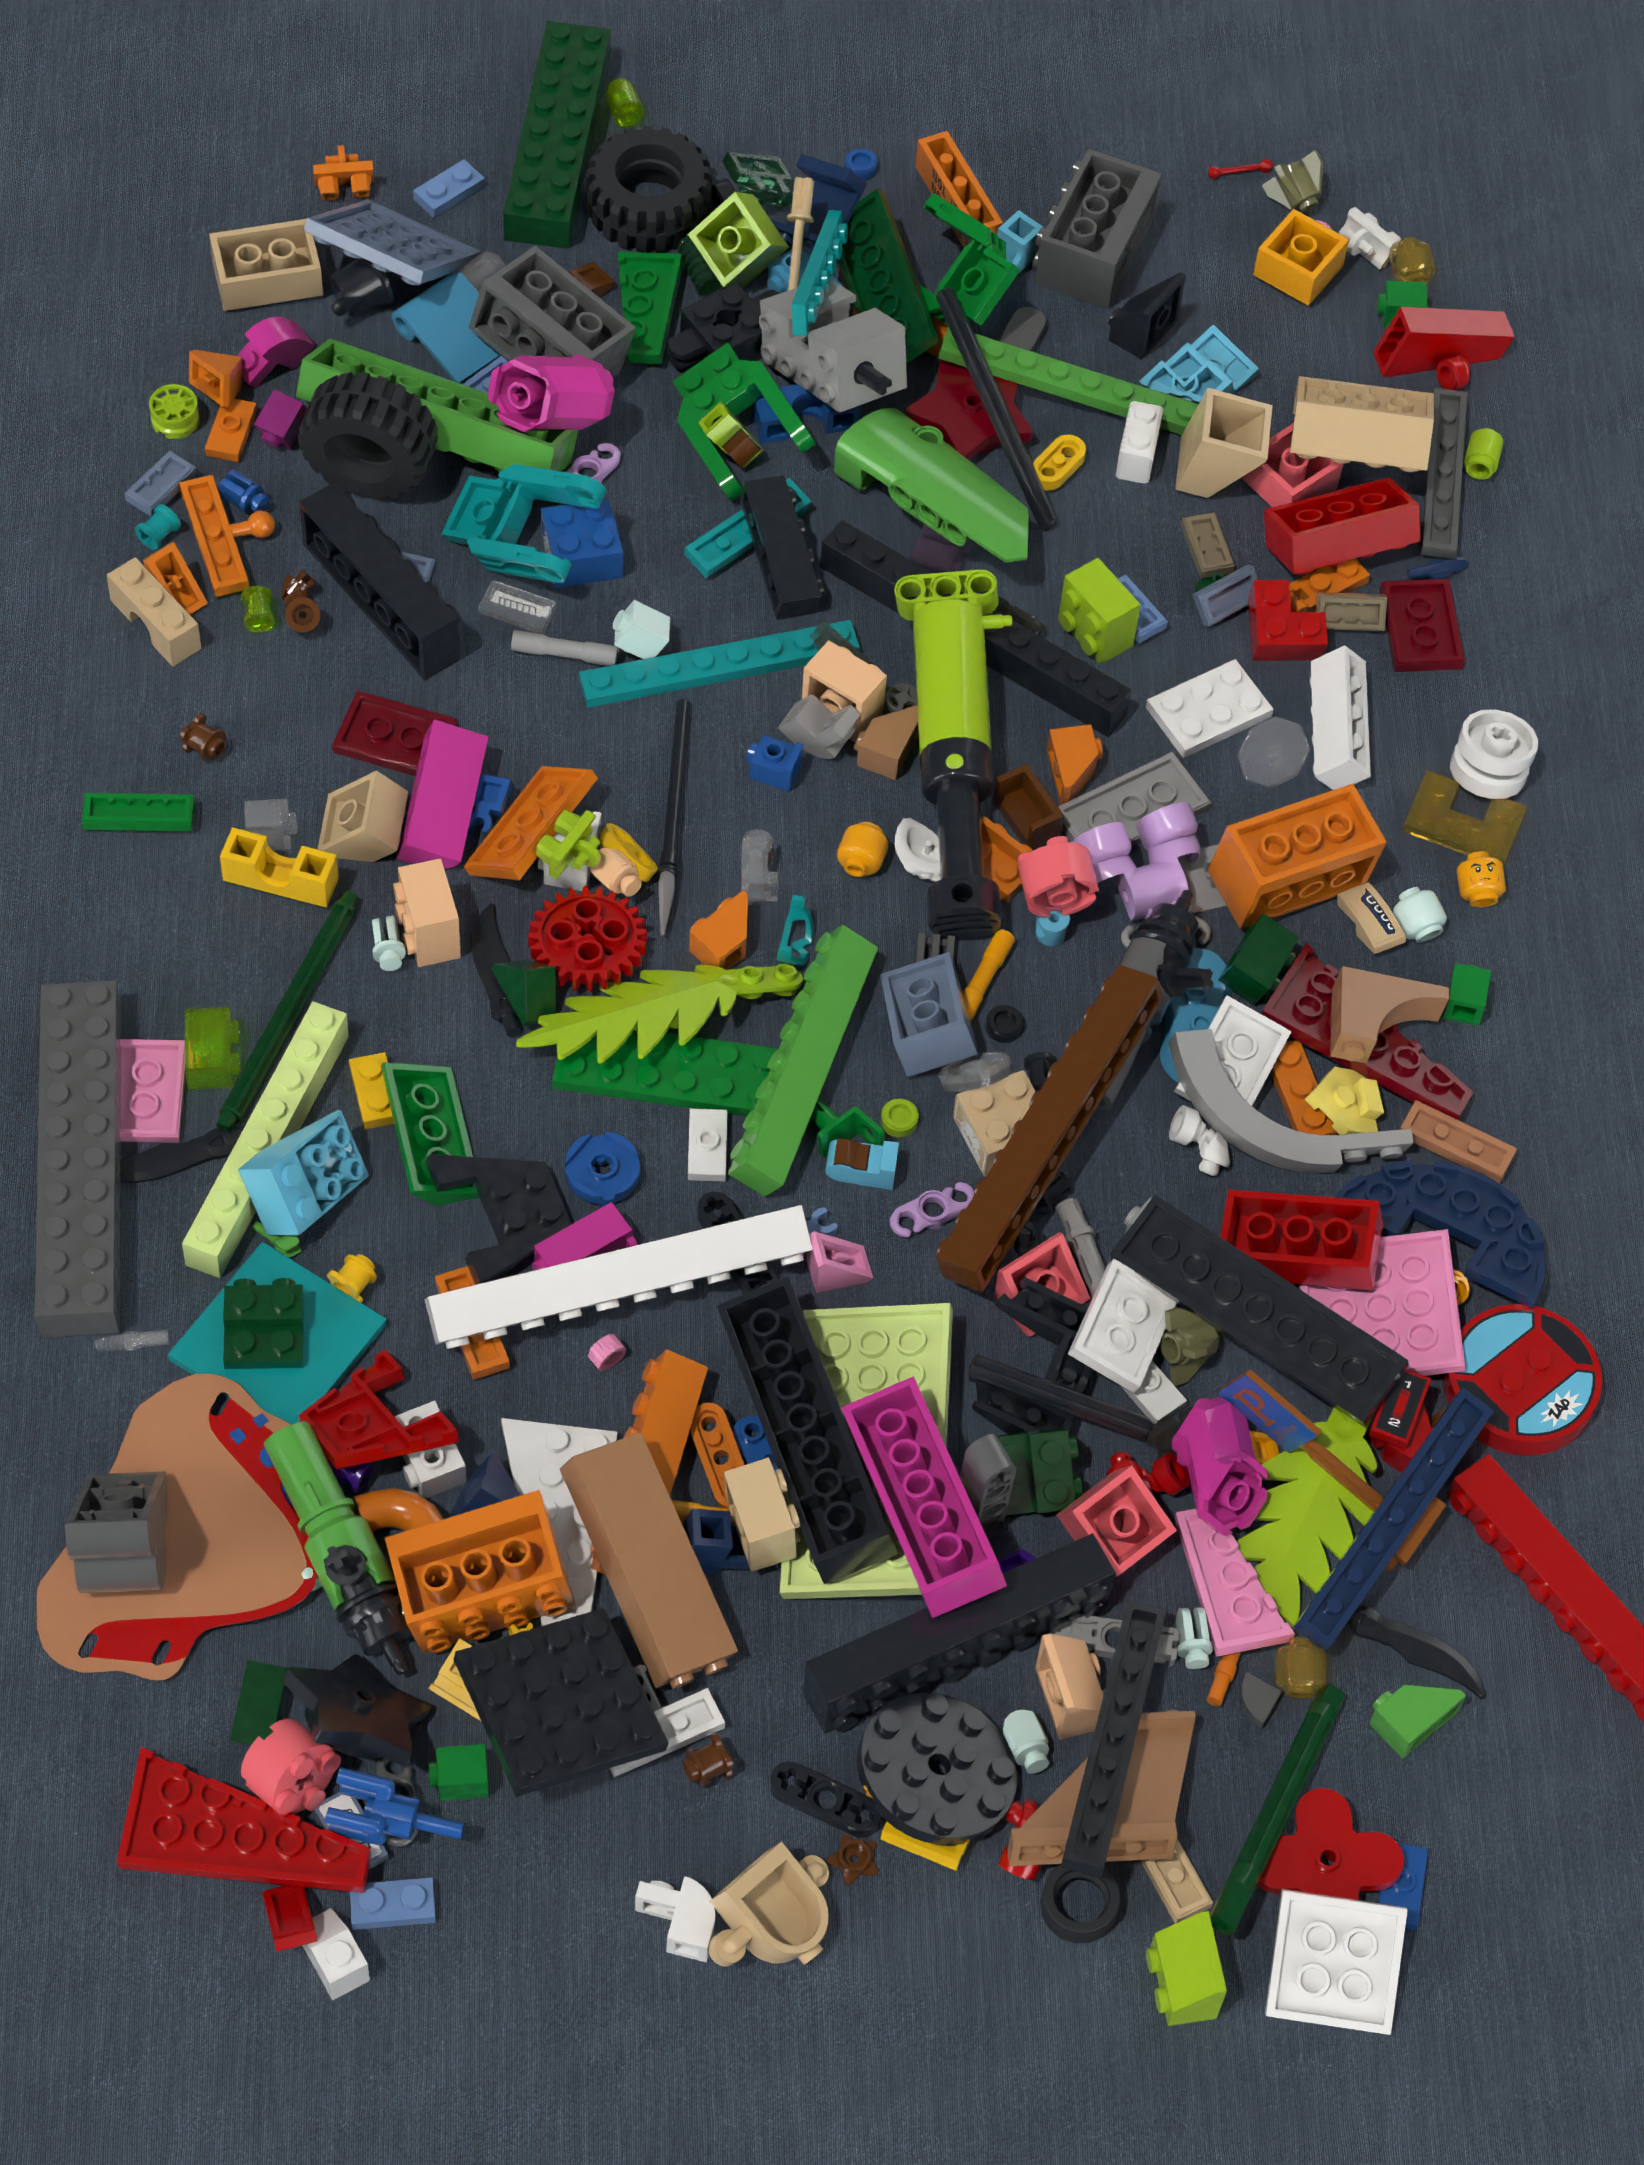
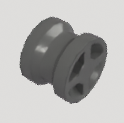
(900, 696)

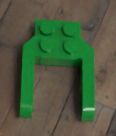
(980, 270)
(737, 386)

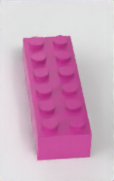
(923, 1497)

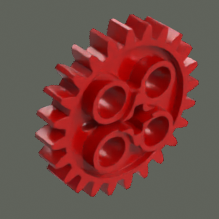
(588, 938)

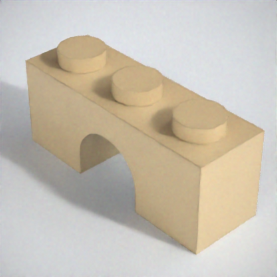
(142, 596)

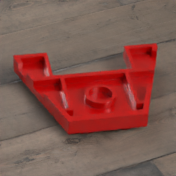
(359, 1428)

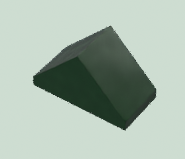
(528, 988)

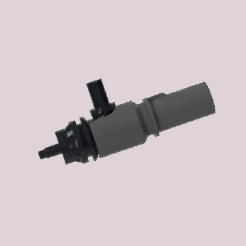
(1163, 950)

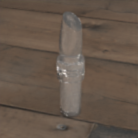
(133, 1340)

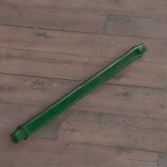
(287, 1011)

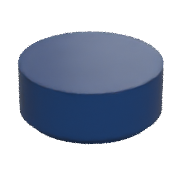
(862, 163)

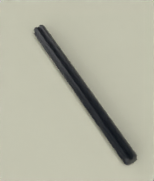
(996, 408)

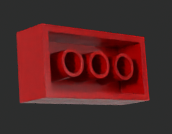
(1342, 525)
(1307, 1236)

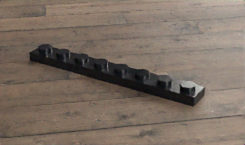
(1113, 1740)

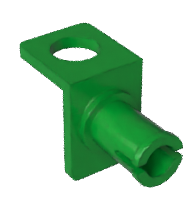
(844, 1126)

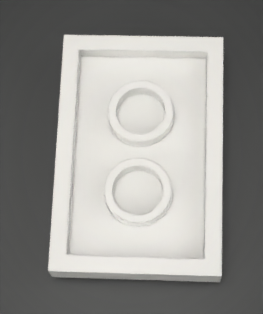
(1209, 708)
(1245, 1046)
(1122, 1326)

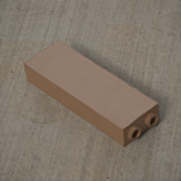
(649, 1561)

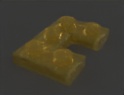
(1435, 821)

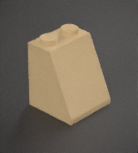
(1222, 442)

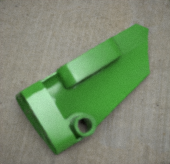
(932, 482)

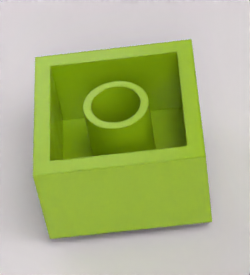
(738, 240)
(1098, 611)

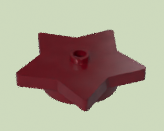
(960, 413)

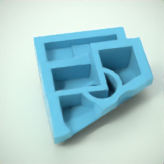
(1205, 364)

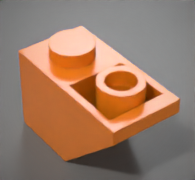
(722, 935)

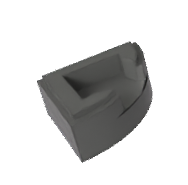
(1258, 1698)

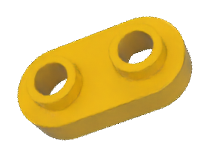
(1052, 464)
(617, 838)

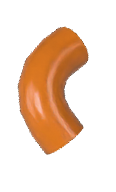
(395, 1509)

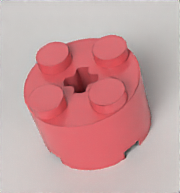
(1058, 877)
(289, 1768)

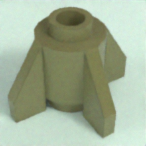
(1298, 184)
(1187, 1343)

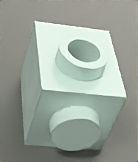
(641, 630)

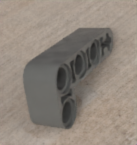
(988, 1481)

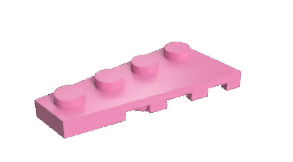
(1228, 1588)

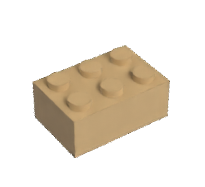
(265, 264)

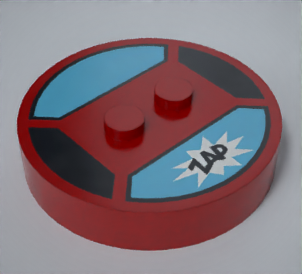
(1533, 1375)

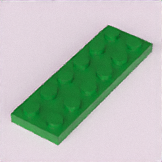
(687, 1076)

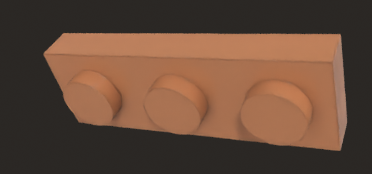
(1458, 1141)

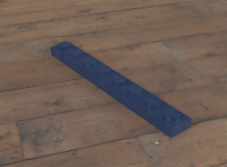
(1393, 1519)

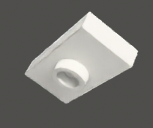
(707, 1145)
(1157, 1396)

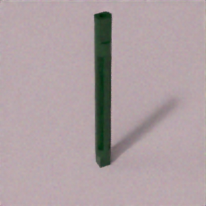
(1275, 1810)

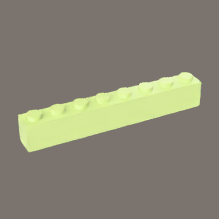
(277, 1115)

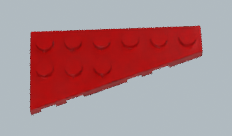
(216, 1831)

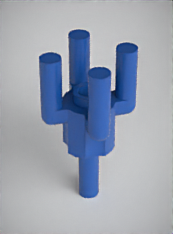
(384, 1812)

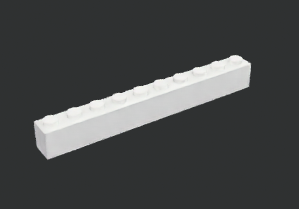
(618, 1275)

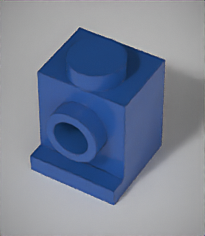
(775, 762)

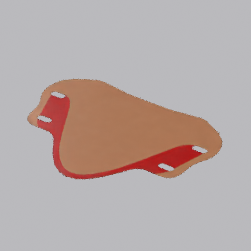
(227, 1538)

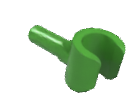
(285, 1245)

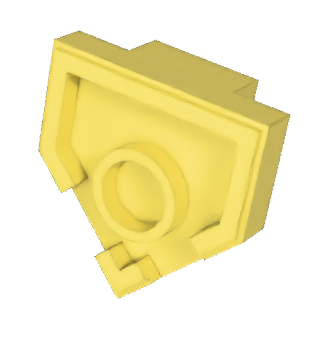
(1348, 1101)

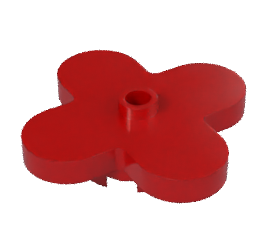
(1326, 1833)

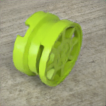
(174, 413)

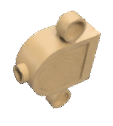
(773, 1910)

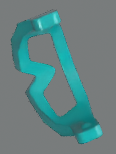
(797, 912)

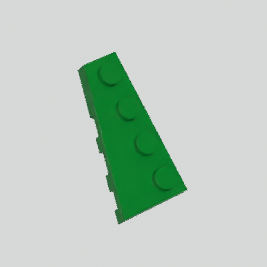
(648, 300)

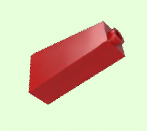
(1425, 336)

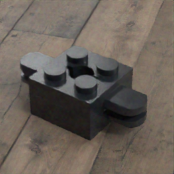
(717, 320)

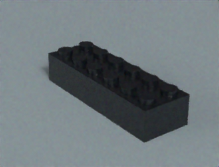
(380, 580)

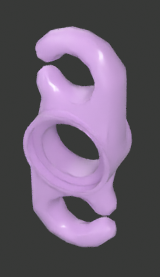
(601, 466)
(914, 1209)

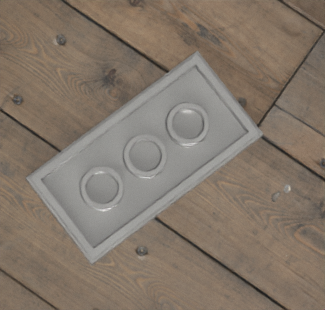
(1133, 797)

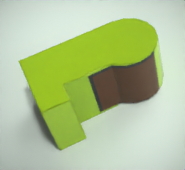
(730, 435)

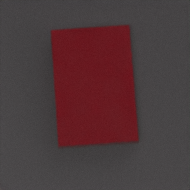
(1422, 625)
(385, 732)

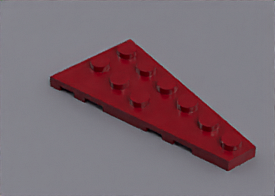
(1304, 1007)

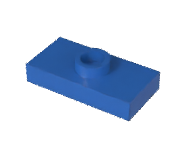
(1409, 1887)

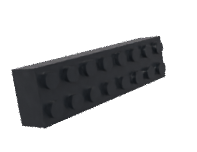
(807, 1430)
(927, 1650)

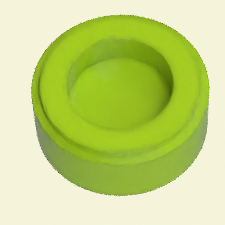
(899, 1117)

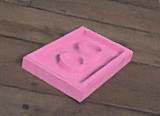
(152, 1090)

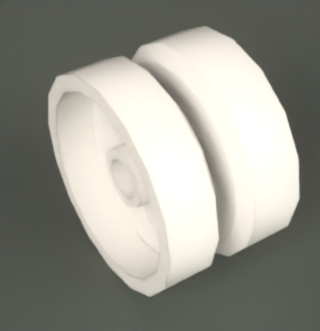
(1493, 754)

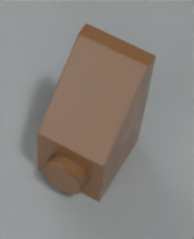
(888, 742)

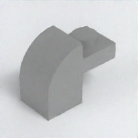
(819, 728)

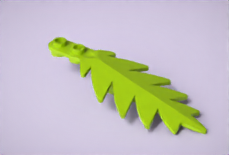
(671, 1000)
(1307, 1514)

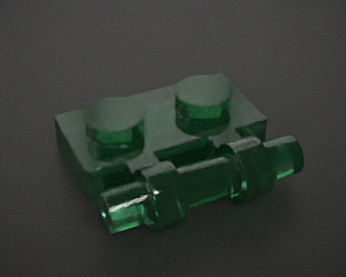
(758, 174)

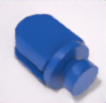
(243, 492)

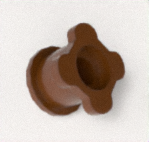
(203, 738)
(708, 1762)

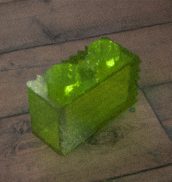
(210, 1048)

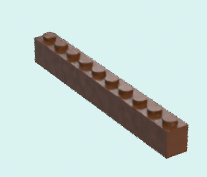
(1049, 1128)

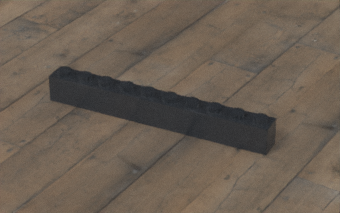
(1009, 650)

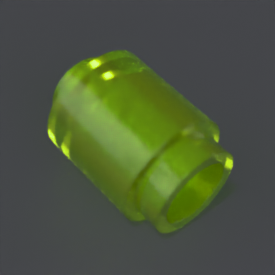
(624, 102)

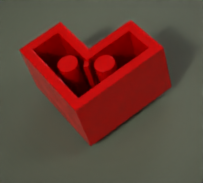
(1277, 631)

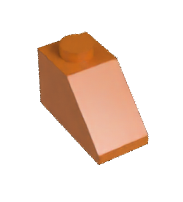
(1073, 759)

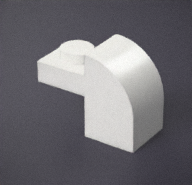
(690, 1915)

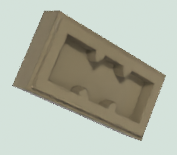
(1207, 545)
(1353, 610)

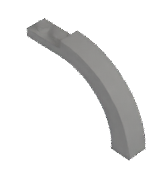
(1254, 1133)

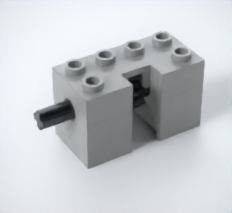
(842, 356)

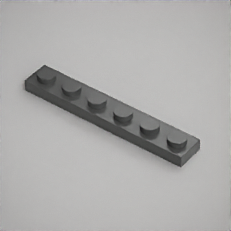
(1444, 475)

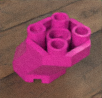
(551, 392)
(1221, 1465)

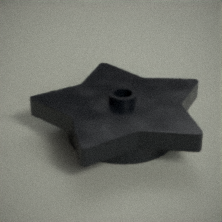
(357, 1710)

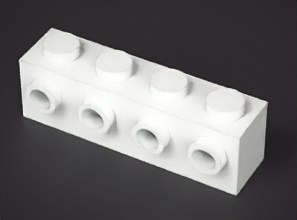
(1340, 718)

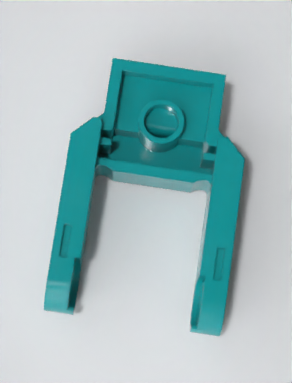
(495, 511)

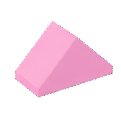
(836, 1263)

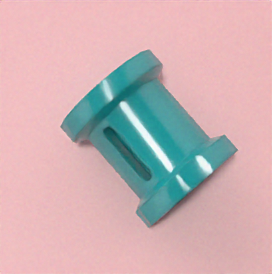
(157, 527)

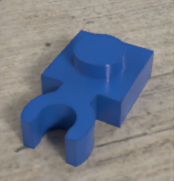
(490, 801)

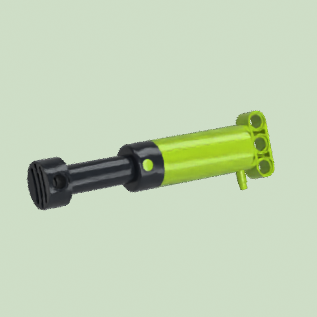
(955, 737)

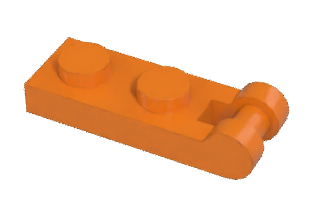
(1329, 579)

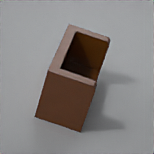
(1027, 807)

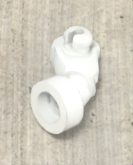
(1213, 1148)

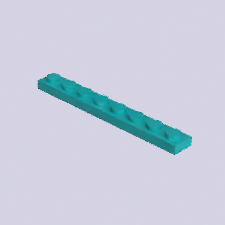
(703, 666)

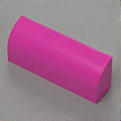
(442, 795)

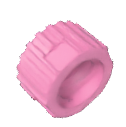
(607, 1352)

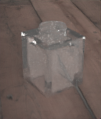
(271, 820)

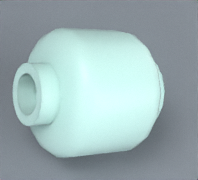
(1420, 914)

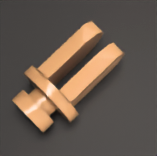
(617, 872)

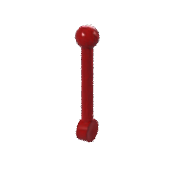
(1264, 166)

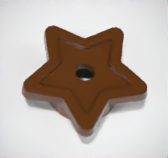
(849, 1848)

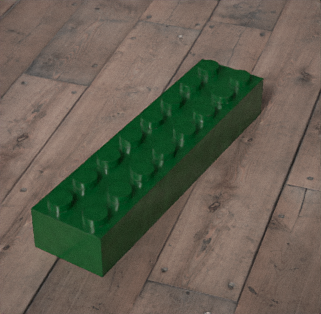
(557, 135)

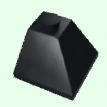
(1147, 316)

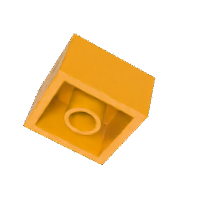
(1300, 257)

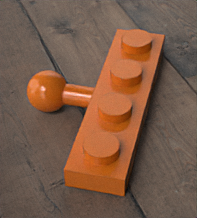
(217, 537)

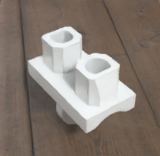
(1368, 238)

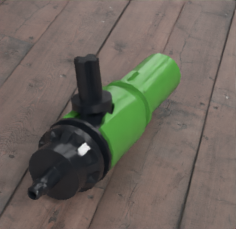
(340, 1546)

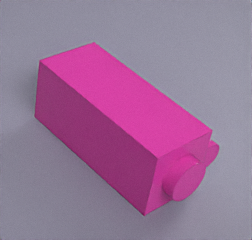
(590, 1236)

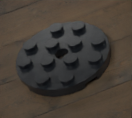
(928, 1805)

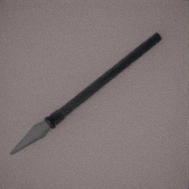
(668, 863)

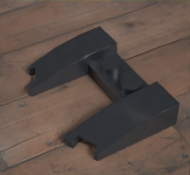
(1058, 1321)

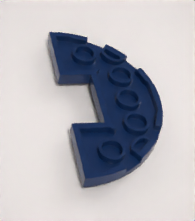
(1472, 1210)

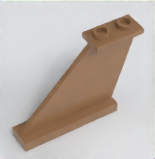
(1147, 1806)

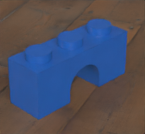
(804, 403)

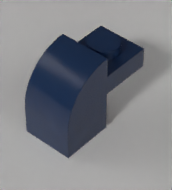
(715, 1540)

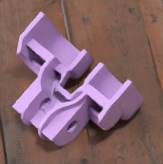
(1165, 836)

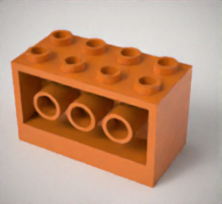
(1296, 855)
(480, 1572)

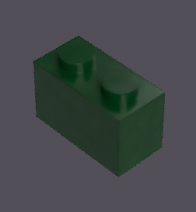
(1259, 958)

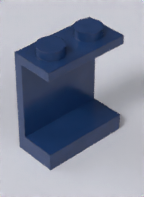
(833, 190)

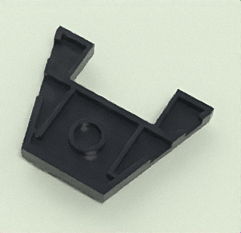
(518, 1203)

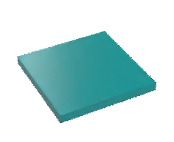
(333, 1339)

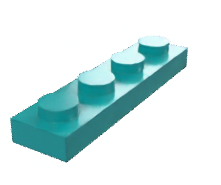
(731, 539)

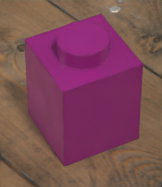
(280, 420)

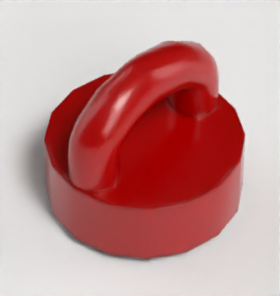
(1453, 372)

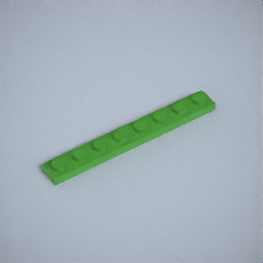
(1071, 381)

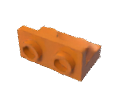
(1000, 858)

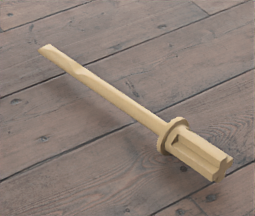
(800, 216)

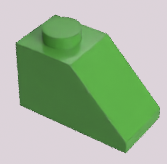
(1413, 1714)

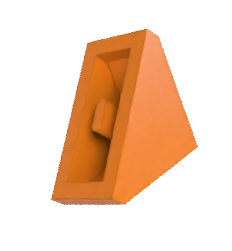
(216, 375)
(174, 575)

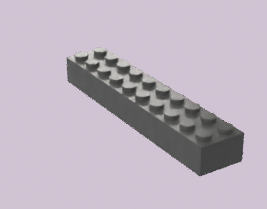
(79, 1160)

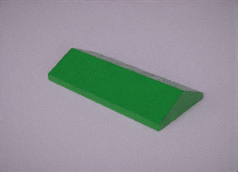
(427, 1123)

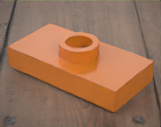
(231, 430)

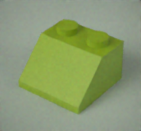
(1187, 1971)

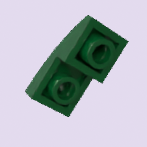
(258, 1702)

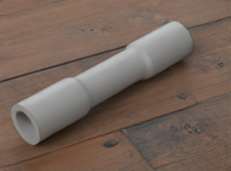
(586, 651)

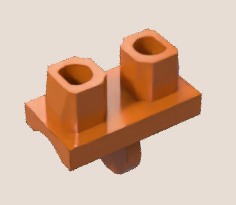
(343, 170)

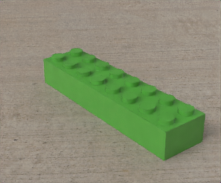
(462, 414)

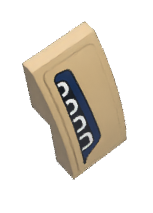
(1373, 918)

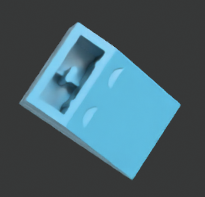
(303, 1175)

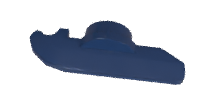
(1438, 569)

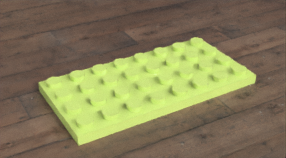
(862, 1355)

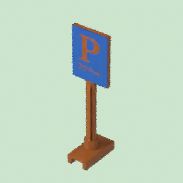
(1294, 1430)

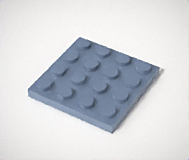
(390, 241)

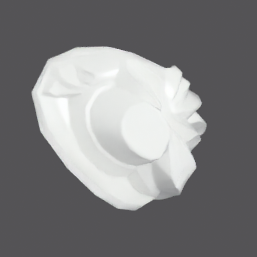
(918, 849)

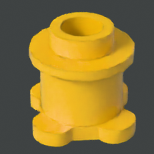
(353, 1275)

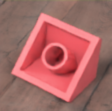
(1048, 1265)

